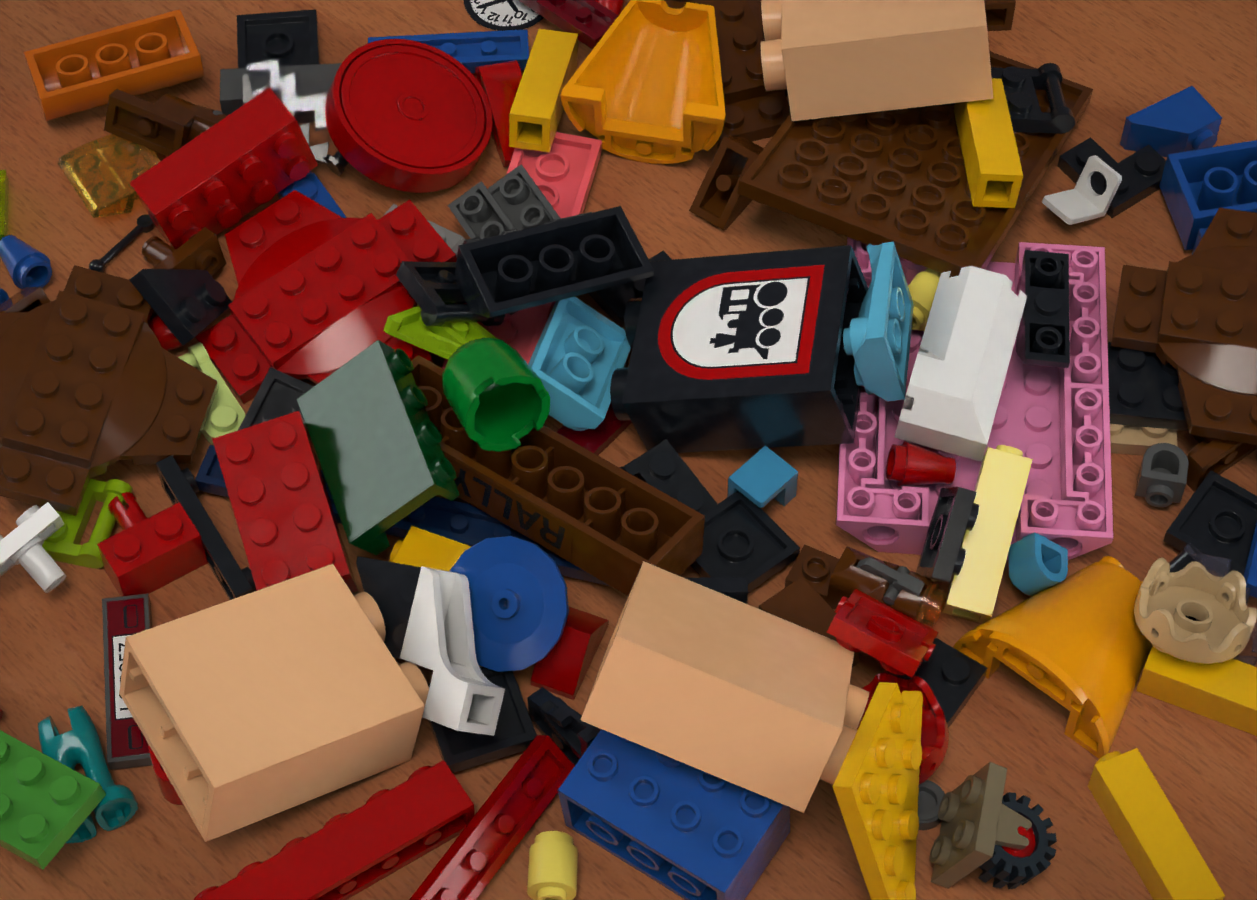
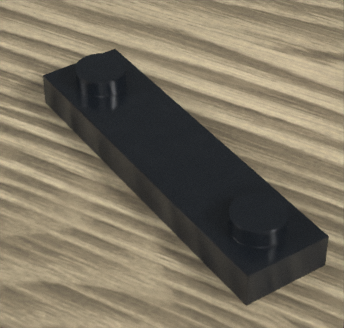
(181, 488)

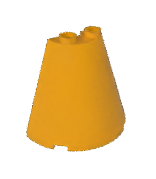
(652, 84)
(1073, 646)

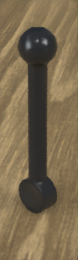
(144, 224)

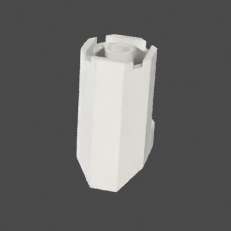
(962, 363)

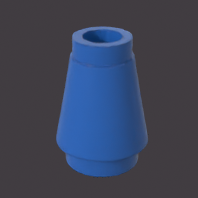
(24, 263)

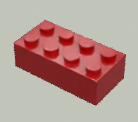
(226, 170)
(281, 501)

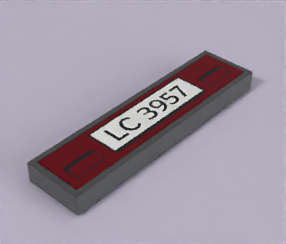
(122, 618)

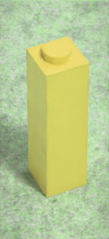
(987, 545)

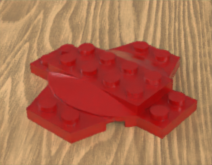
(315, 289)

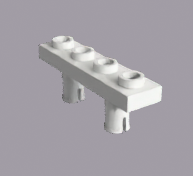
(25, 546)

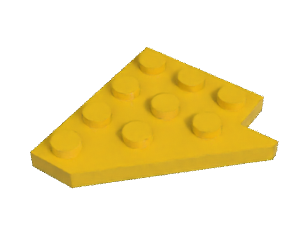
(881, 792)

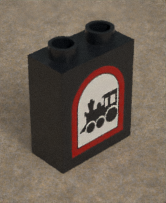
(743, 351)

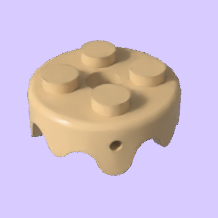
(1217, 603)

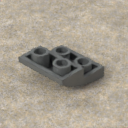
(504, 206)

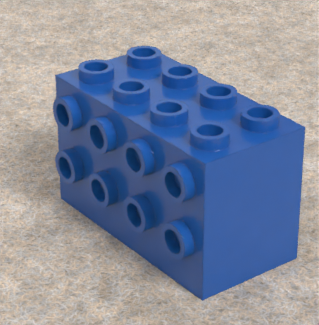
(672, 819)

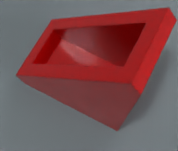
(572, 655)

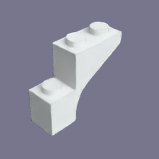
(443, 641)

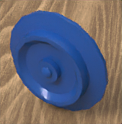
(515, 602)

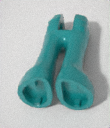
(84, 747)

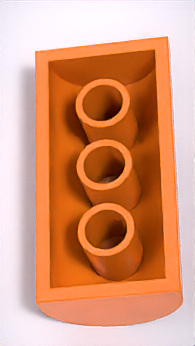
(127, 57)

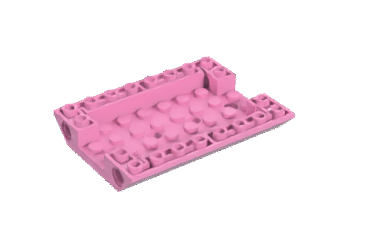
(1043, 410)

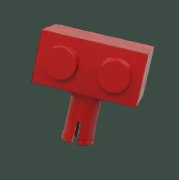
(150, 549)

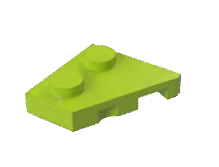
(436, 339)

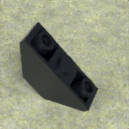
(1045, 317)

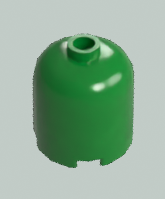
(494, 393)

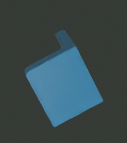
(765, 478)

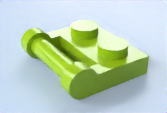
(64, 543)

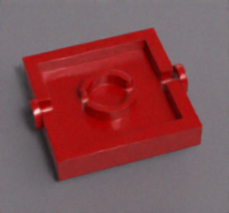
(882, 633)

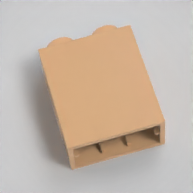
(874, 54)
(727, 689)
(272, 699)

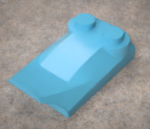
(883, 329)
(578, 361)

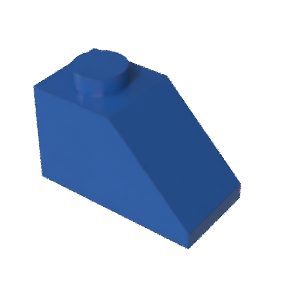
(1173, 125)

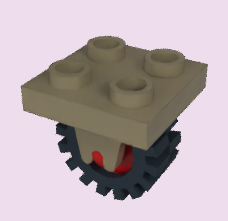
(990, 833)

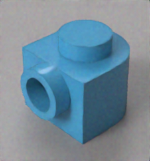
(1036, 564)

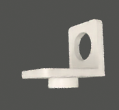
(1082, 202)

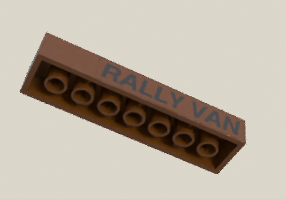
(567, 497)

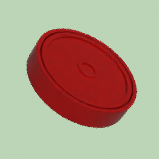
(408, 115)

